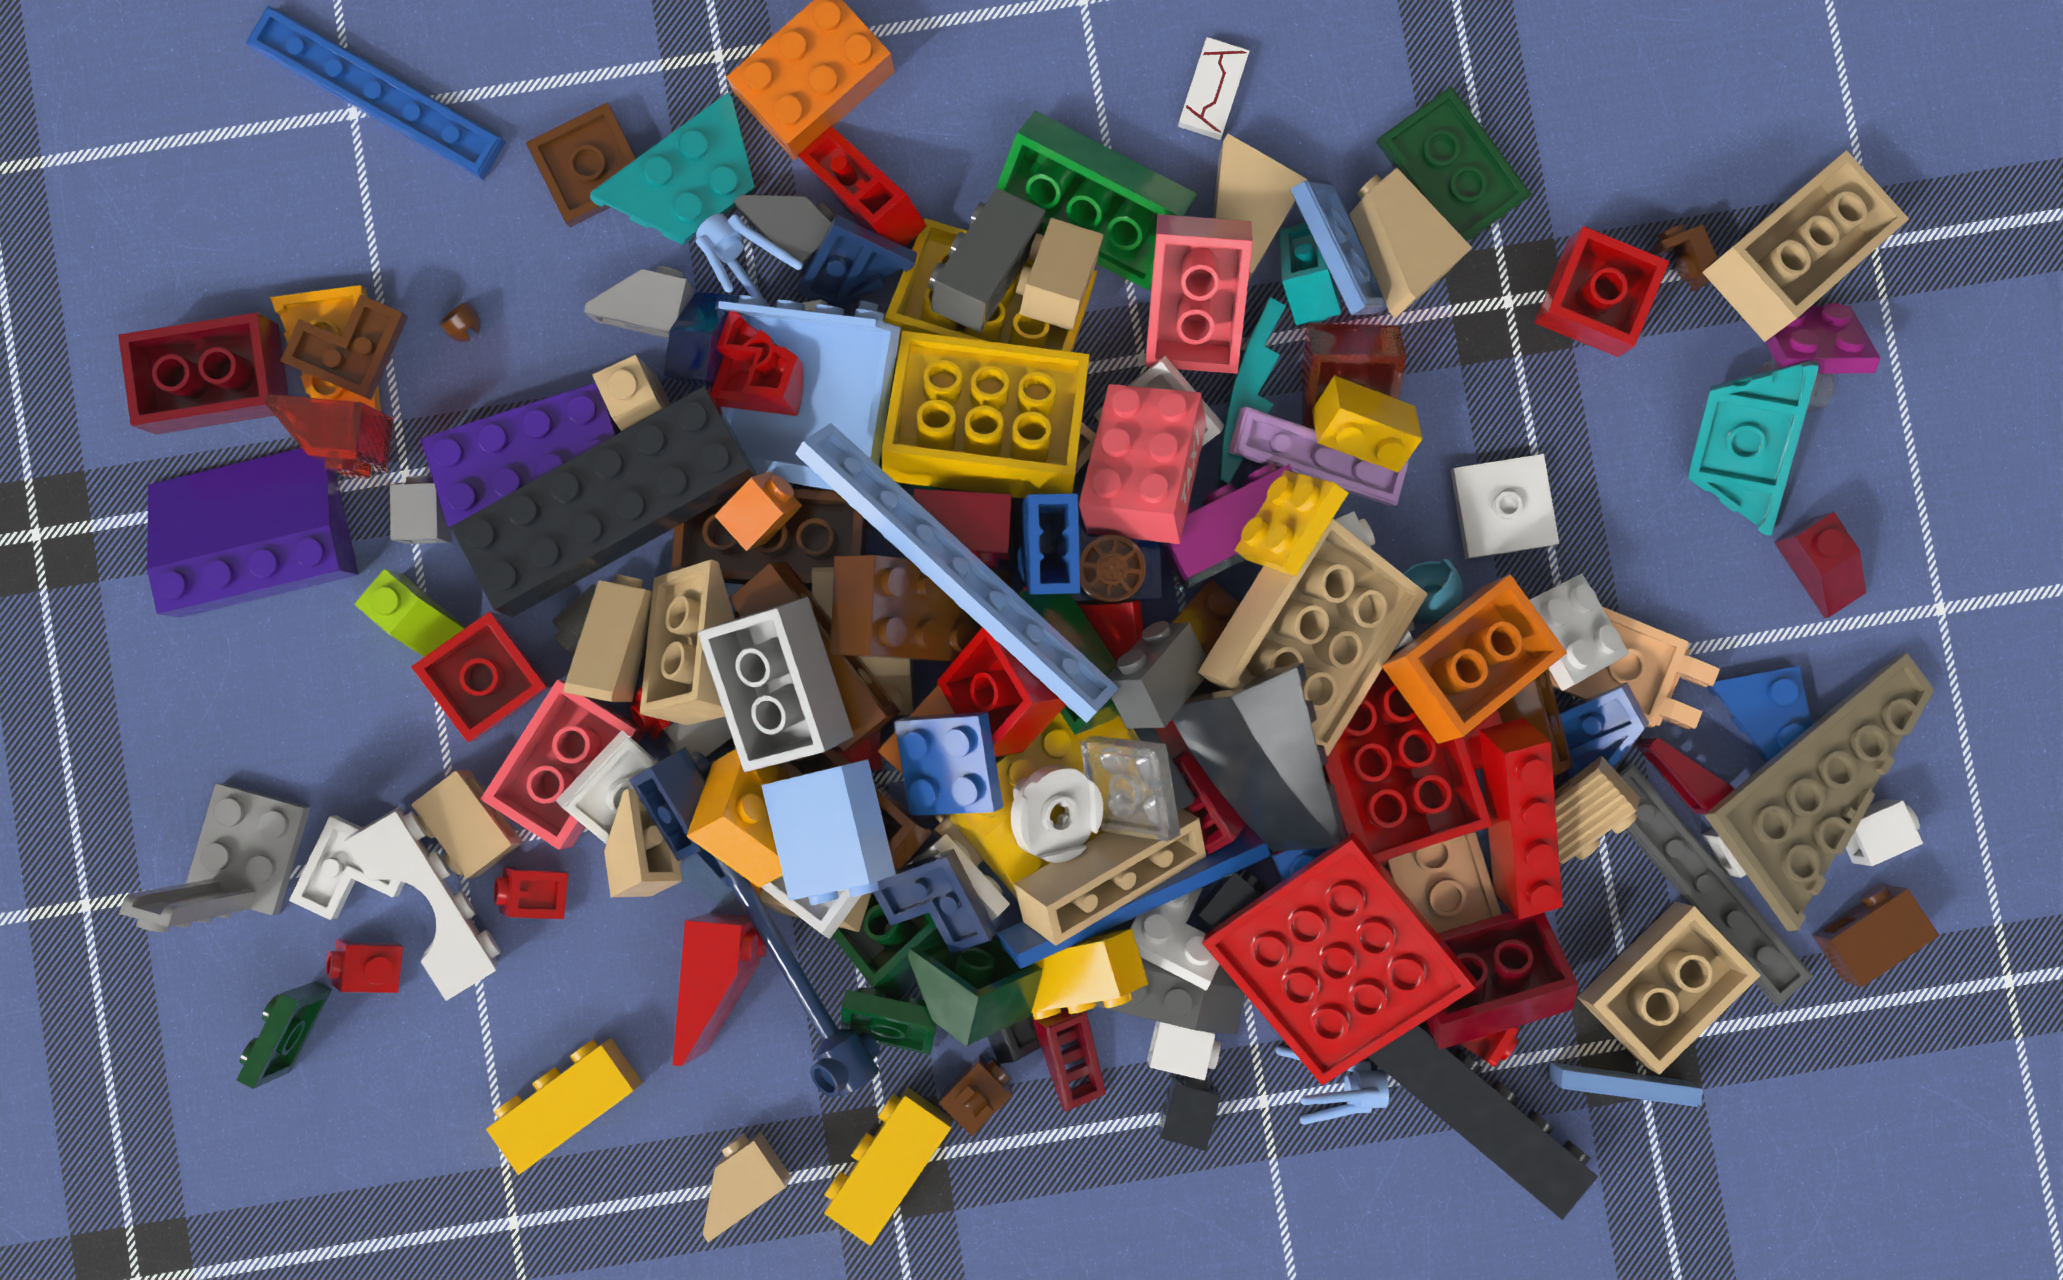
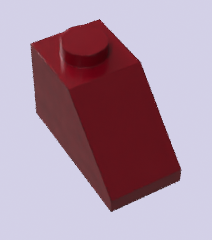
(1825, 562)

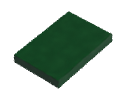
(1454, 164)

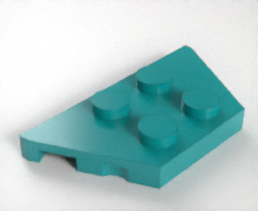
(684, 175)
(1751, 440)

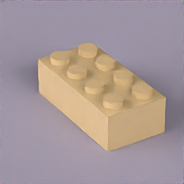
(1805, 246)

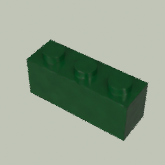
(1070, 621)

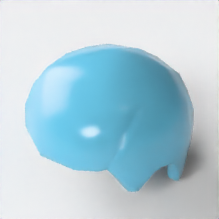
(1443, 589)

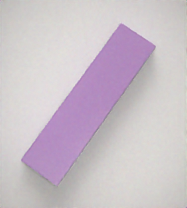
(1282, 442)

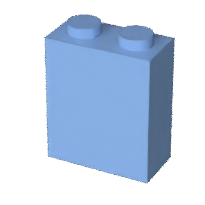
(829, 833)

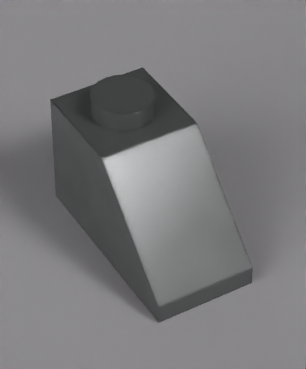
(788, 222)

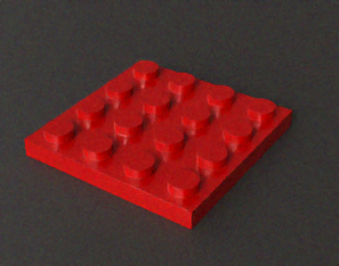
(1339, 960)

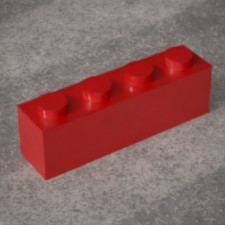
(1522, 817)

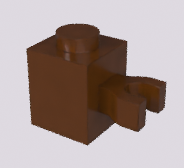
(977, 1093)

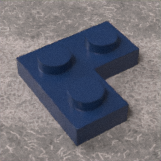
(943, 890)

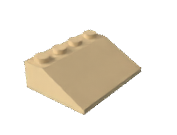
(1332, 617)

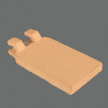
(1651, 672)
(1447, 882)

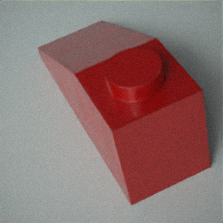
(862, 188)

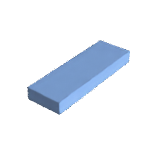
(1625, 1084)

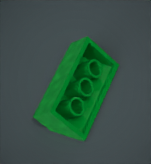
(1093, 190)

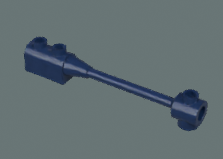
(670, 796)

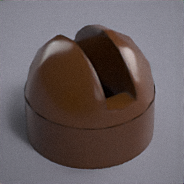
(459, 321)

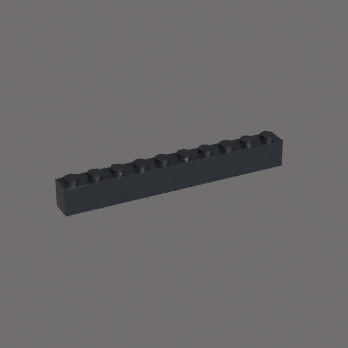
(1455, 1092)

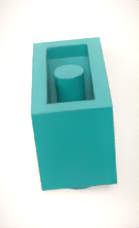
(1306, 277)

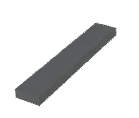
(1712, 891)

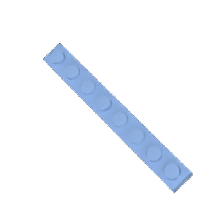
(957, 571)

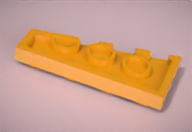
(330, 311)

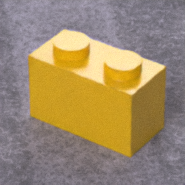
(1366, 424)

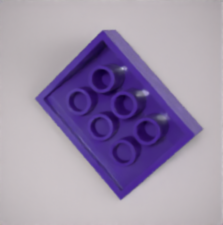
(245, 533)

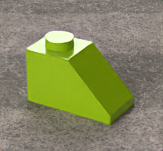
(407, 613)

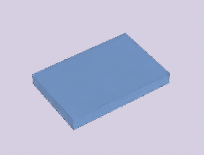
(1340, 246)

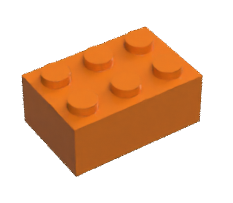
(811, 73)
(1474, 659)

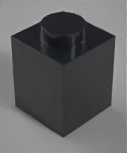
(1189, 1112)

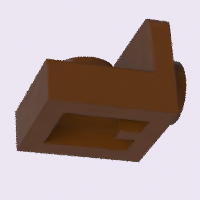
(1692, 251)

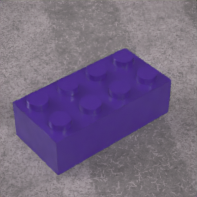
(512, 448)

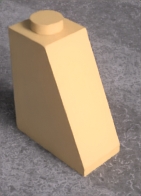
(1253, 190)
(1404, 239)
(630, 391)
(611, 641)

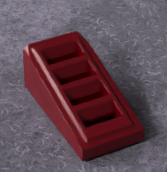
(1691, 781)
(1217, 818)
(1062, 1029)

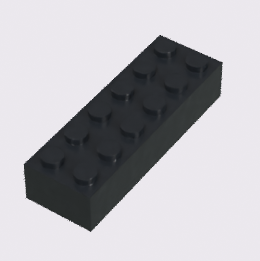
(604, 503)

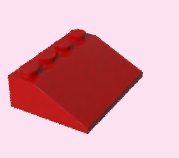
(1397, 782)

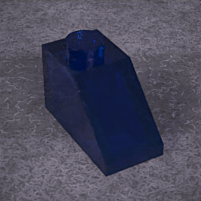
(694, 339)

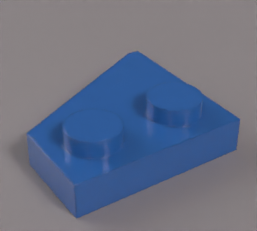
(1766, 707)

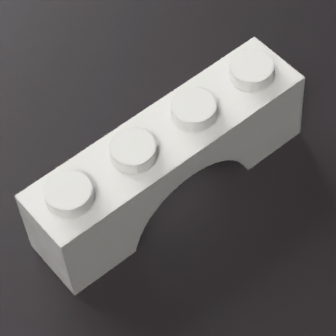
(394, 851)

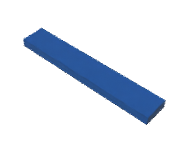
(375, 92)
(1028, 946)

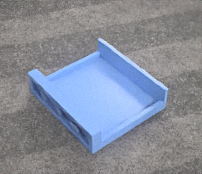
(845, 383)

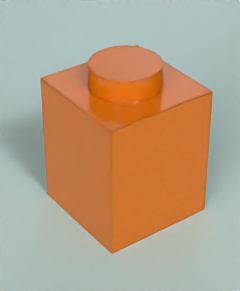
(759, 510)

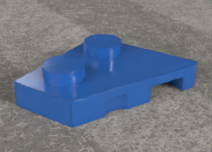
(1602, 727)

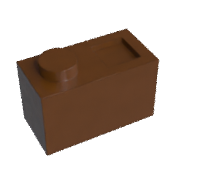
(1875, 934)

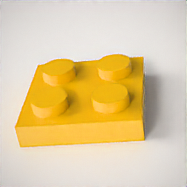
(1290, 522)

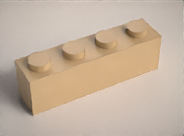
(1103, 878)

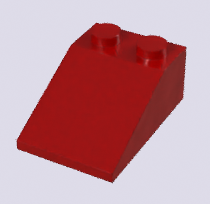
(716, 966)

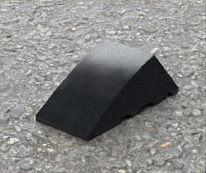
(1266, 758)

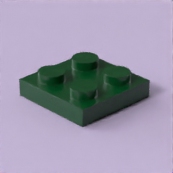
(889, 1021)
(285, 1031)

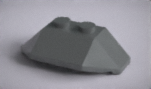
(1182, 1003)

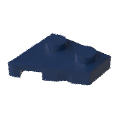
(852, 264)

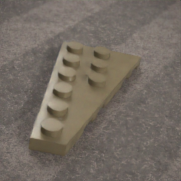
(1813, 793)

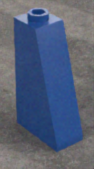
(1048, 543)

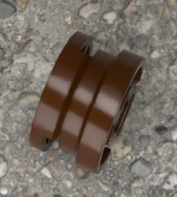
(1111, 569)

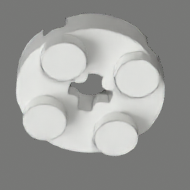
(1032, 808)

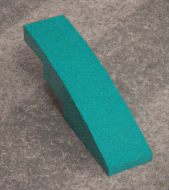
(1252, 373)

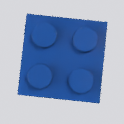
(949, 764)

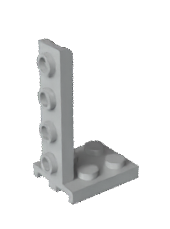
(237, 865)

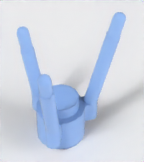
(722, 239)
(1361, 1091)

